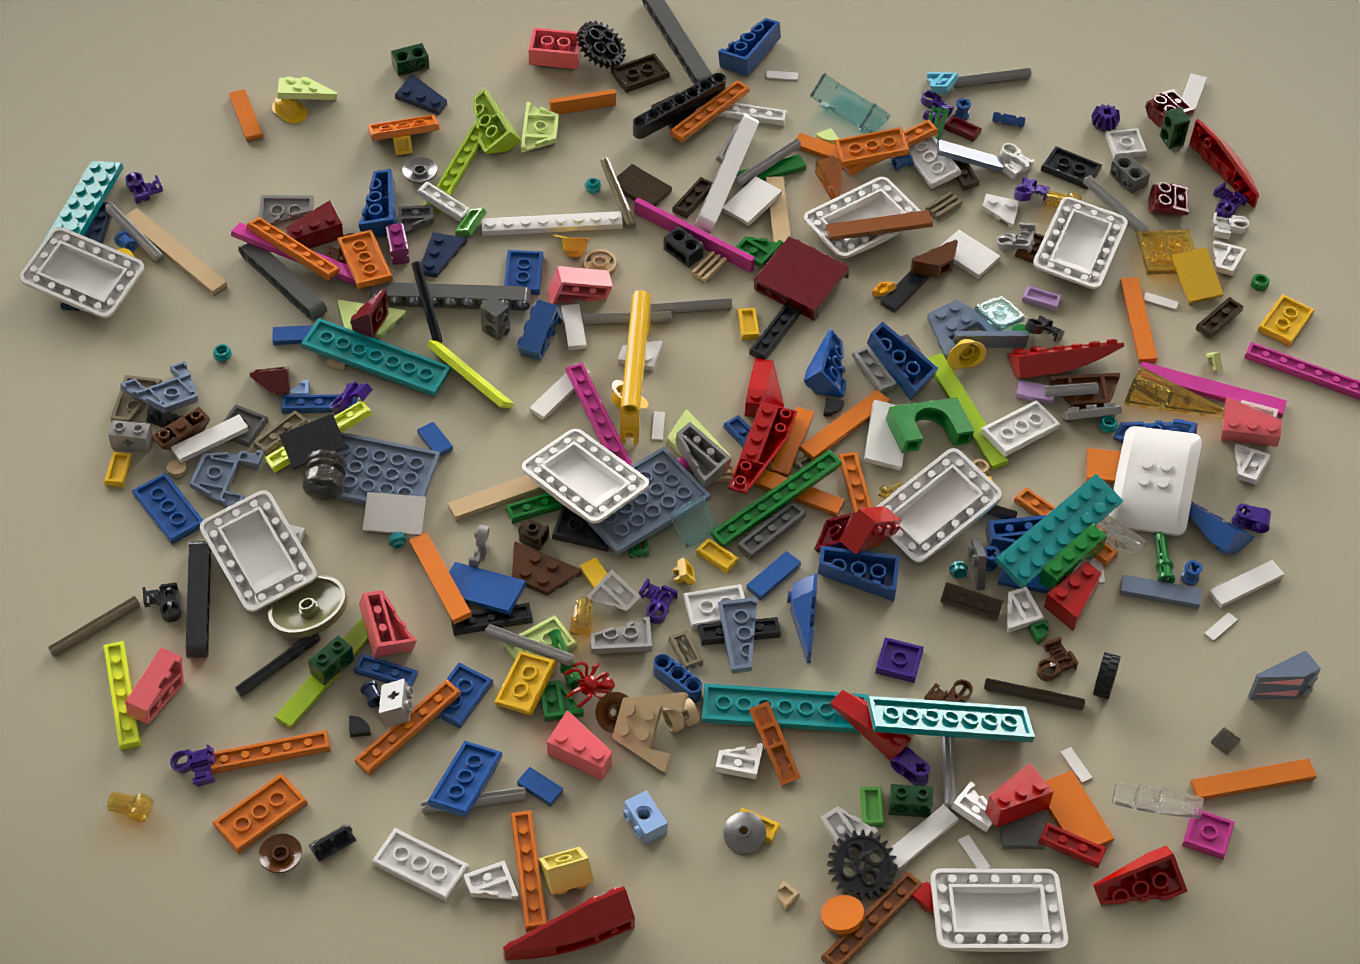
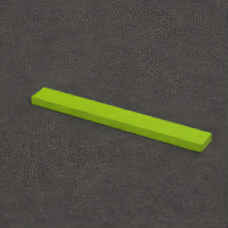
(459, 164)
(953, 389)
(312, 689)

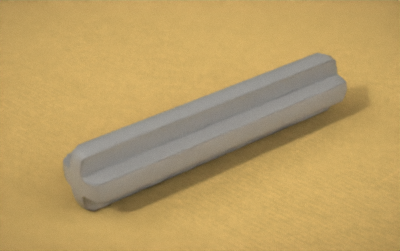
(1072, 389)

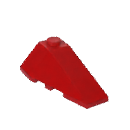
(762, 387)
(857, 714)
(1144, 879)

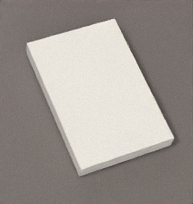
(752, 201)
(972, 255)
(394, 513)
(703, 604)

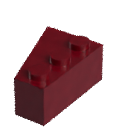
(317, 227)

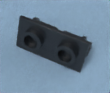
(159, 418)
(332, 842)

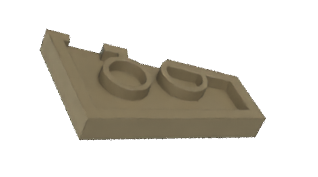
(128, 407)

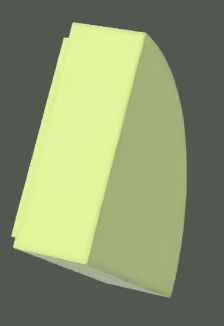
(827, 135)
(1215, 359)

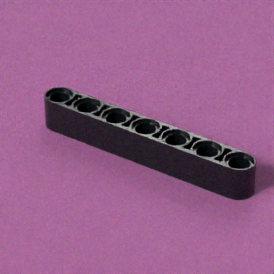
(678, 106)
(198, 600)

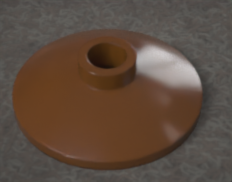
(603, 708)
(280, 845)

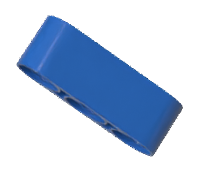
(674, 670)

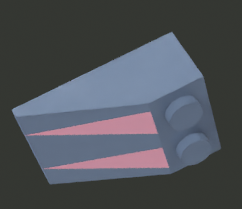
(1286, 679)

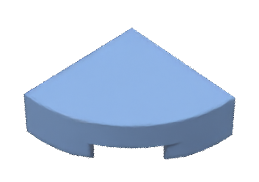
(301, 389)

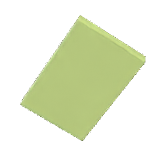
(540, 634)

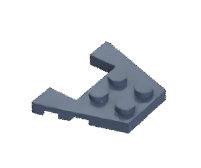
(952, 318)
(168, 394)
(217, 472)

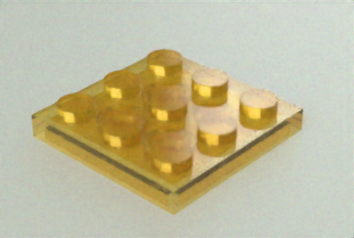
(1159, 247)

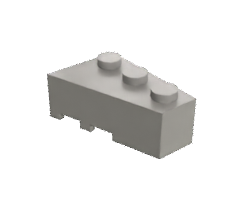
(703, 456)

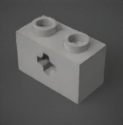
(130, 436)
(396, 703)

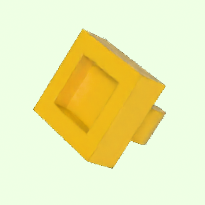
(402, 145)
(685, 572)

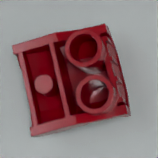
(1165, 101)
(1168, 199)

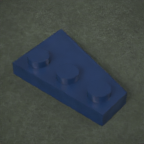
(421, 95)
(439, 252)

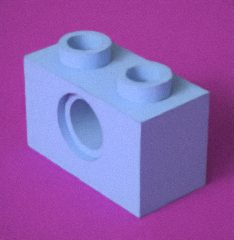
(644, 806)

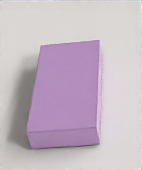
(1041, 298)
(1032, 392)

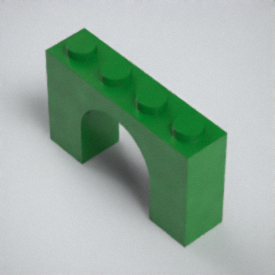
(944, 412)

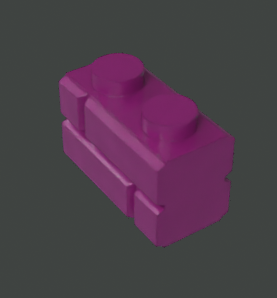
(397, 244)

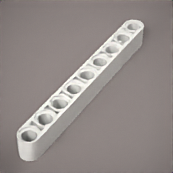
(727, 173)

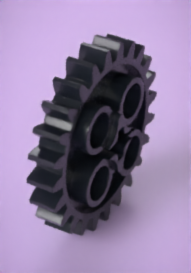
(601, 44)
(857, 884)

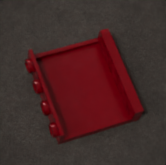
(800, 277)

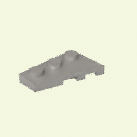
(284, 207)
(626, 639)

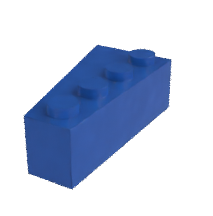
(751, 47)
(380, 204)
(902, 360)
(866, 570)

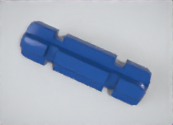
(1008, 119)

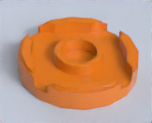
(842, 914)

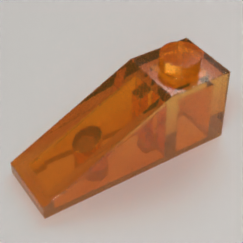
(829, 173)

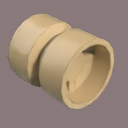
(674, 719)

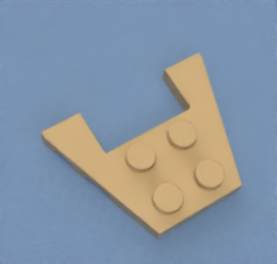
(639, 722)

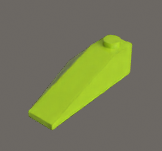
(494, 129)

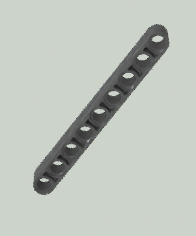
(677, 40)
(454, 295)

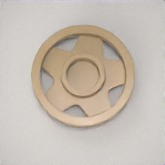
(600, 262)

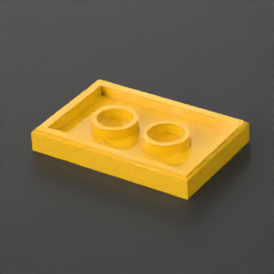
(1197, 275)
(1286, 320)
(525, 683)

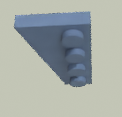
(738, 630)

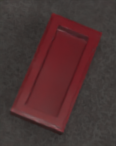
(962, 128)

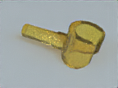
(886, 492)

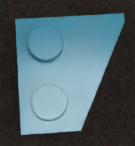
(941, 81)

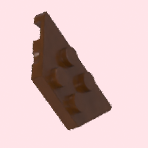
(1107, 385)
(541, 570)

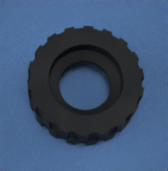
(1106, 675)

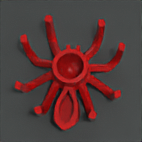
(589, 684)

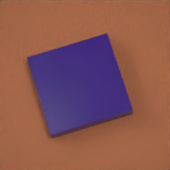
(899, 660)

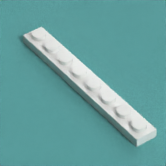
(551, 223)

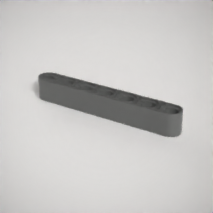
(283, 280)

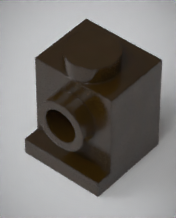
(533, 534)

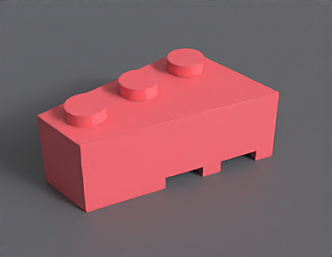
(578, 284)
(1249, 425)
(383, 626)
(156, 686)
(579, 747)

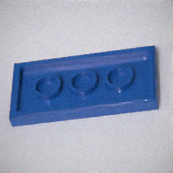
(168, 508)
(487, 588)
(465, 779)

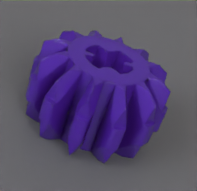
(1105, 117)

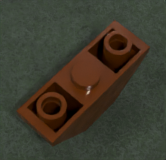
(935, 261)
(181, 429)

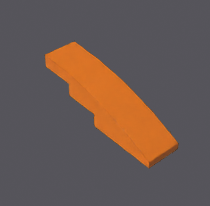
(789, 452)
(774, 743)

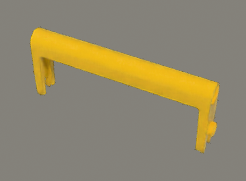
(634, 366)

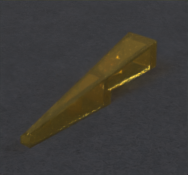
(1156, 391)

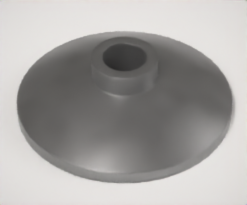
(419, 170)
(744, 843)

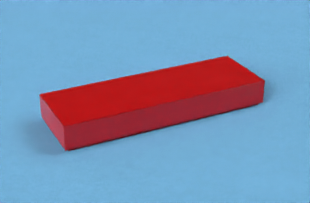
(1072, 845)

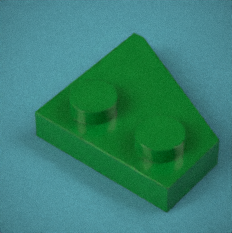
(759, 248)
(556, 703)

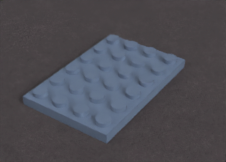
(385, 468)
(649, 512)

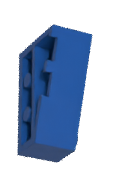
(539, 329)
(1006, 531)

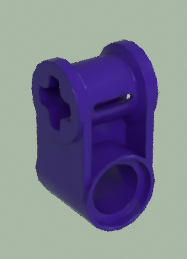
(1253, 518)
(911, 767)

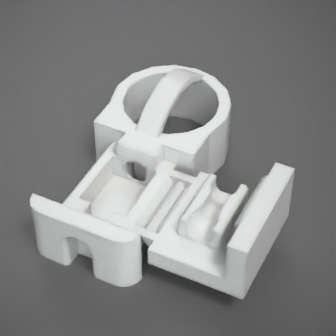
(1017, 160)
(1224, 226)

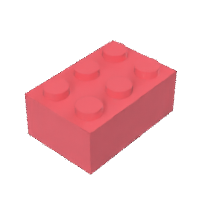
(554, 48)

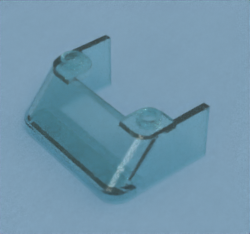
(849, 105)

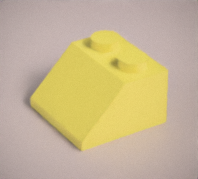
(566, 871)

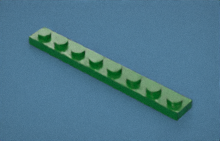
(776, 499)

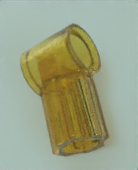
(1054, 198)
(581, 621)
(135, 807)

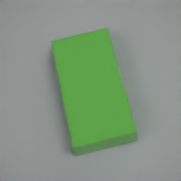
(470, 222)
(872, 806)

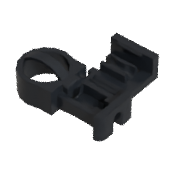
(1039, 325)
(166, 598)

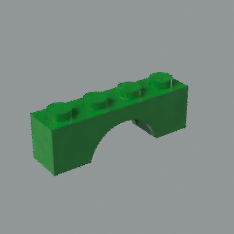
(1084, 546)

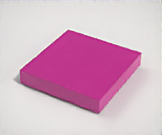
(1209, 834)

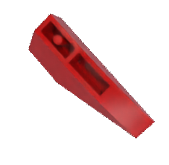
(1223, 160)
(1060, 358)
(763, 443)
(576, 929)

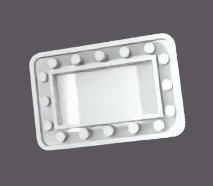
(867, 201)
(1080, 243)
(82, 272)
(585, 476)
(1156, 479)
(940, 504)
(258, 551)
(998, 910)

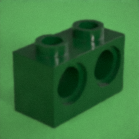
(410, 59)
(1174, 127)
(331, 660)
(910, 800)

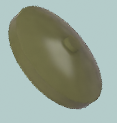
(309, 608)

